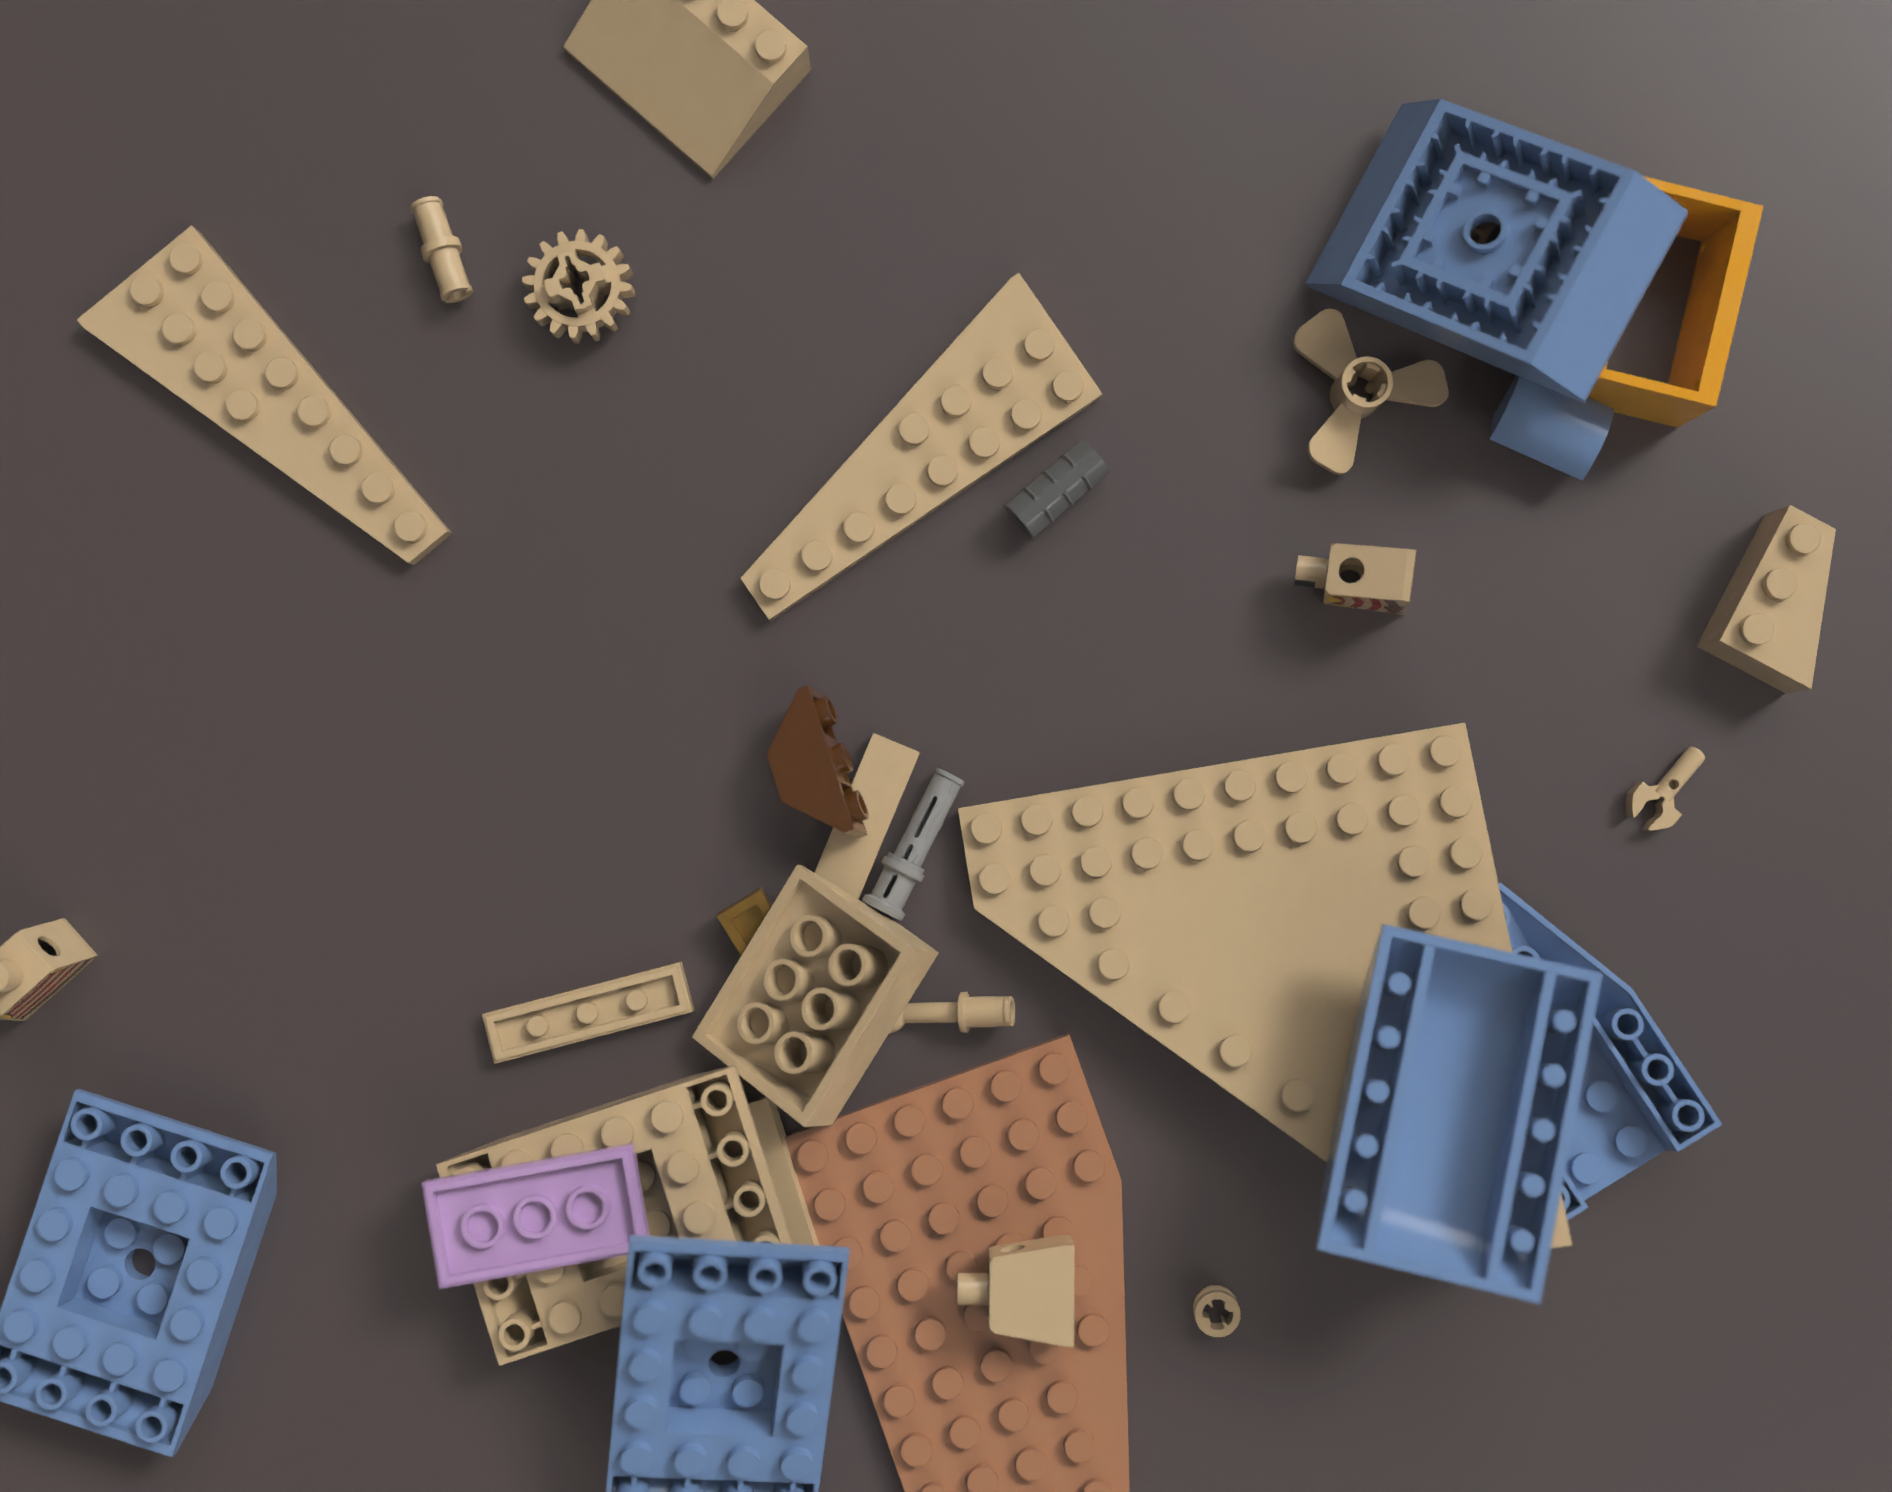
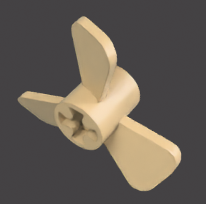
(1329, 347)

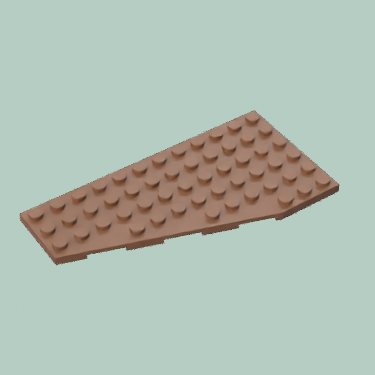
(923, 1196)

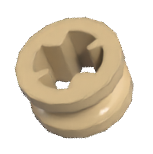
(1202, 1318)

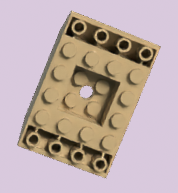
(698, 1181)

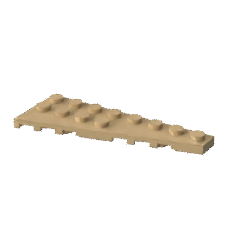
(225, 356)
(970, 413)

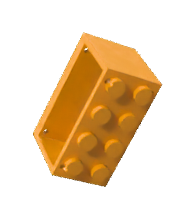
(1727, 243)

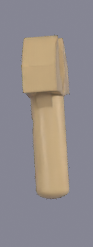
(1664, 791)

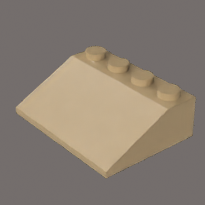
(692, 68)
(814, 997)

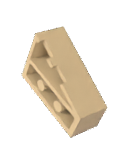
(1775, 602)

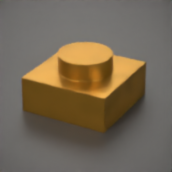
(744, 917)

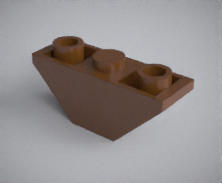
(813, 767)

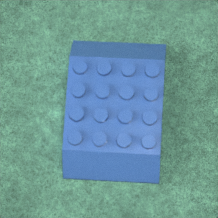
(1457, 1112)

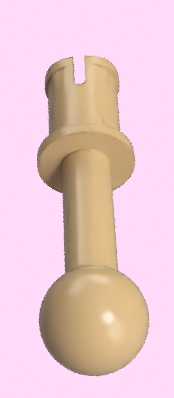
(967, 1012)

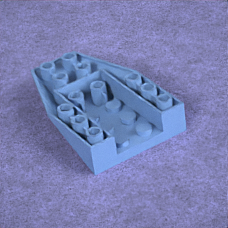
(1633, 1085)

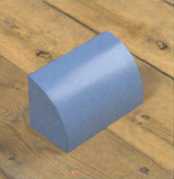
(1551, 427)

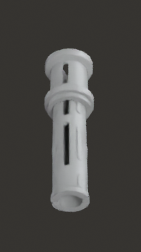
(904, 866)

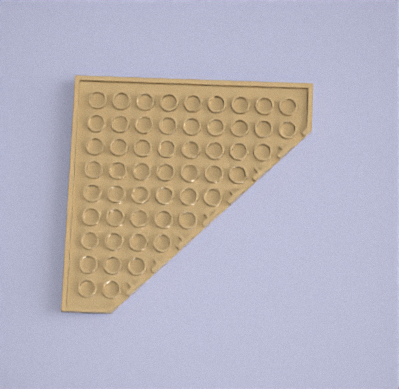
(1248, 901)

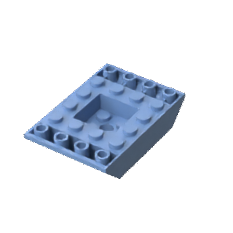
(1539, 298)
(78, 1320)
(737, 1424)

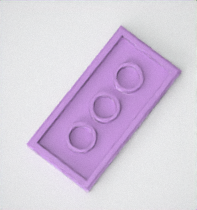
(534, 1215)

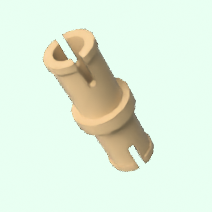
(441, 249)

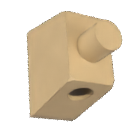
(1027, 1290)

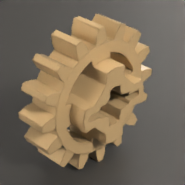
(597, 283)

